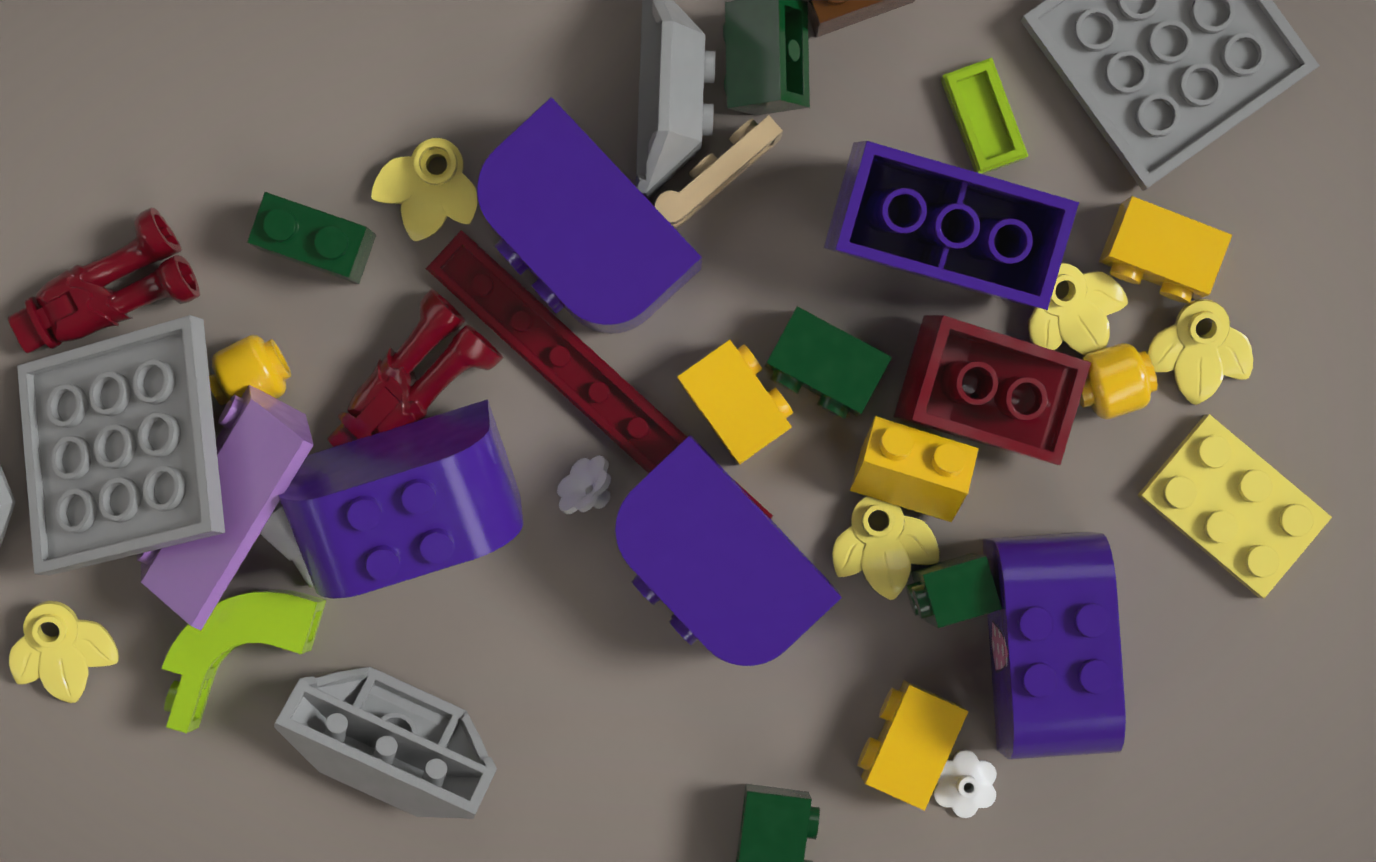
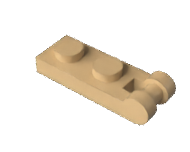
(715, 173)

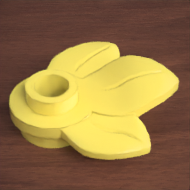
(424, 196)
(1080, 315)
(1201, 359)
(887, 553)
(64, 658)

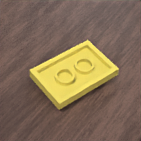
(1234, 506)

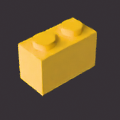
(1164, 250)
(736, 401)
(914, 469)
(911, 744)

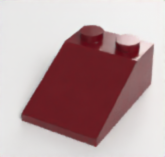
(992, 388)

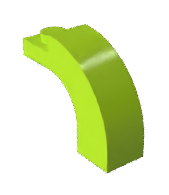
(264, 616)

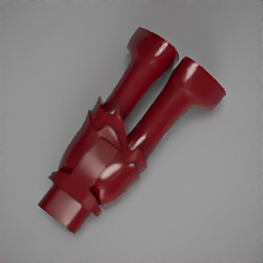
(80, 305)
(391, 392)

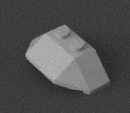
(670, 94)
(389, 742)

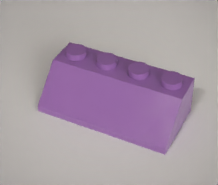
(256, 461)

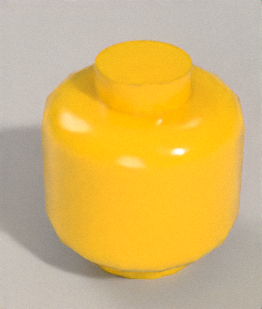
(248, 363)
(1118, 381)

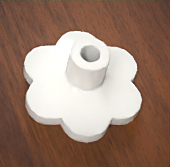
(585, 486)
(959, 771)

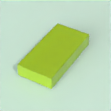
(984, 116)

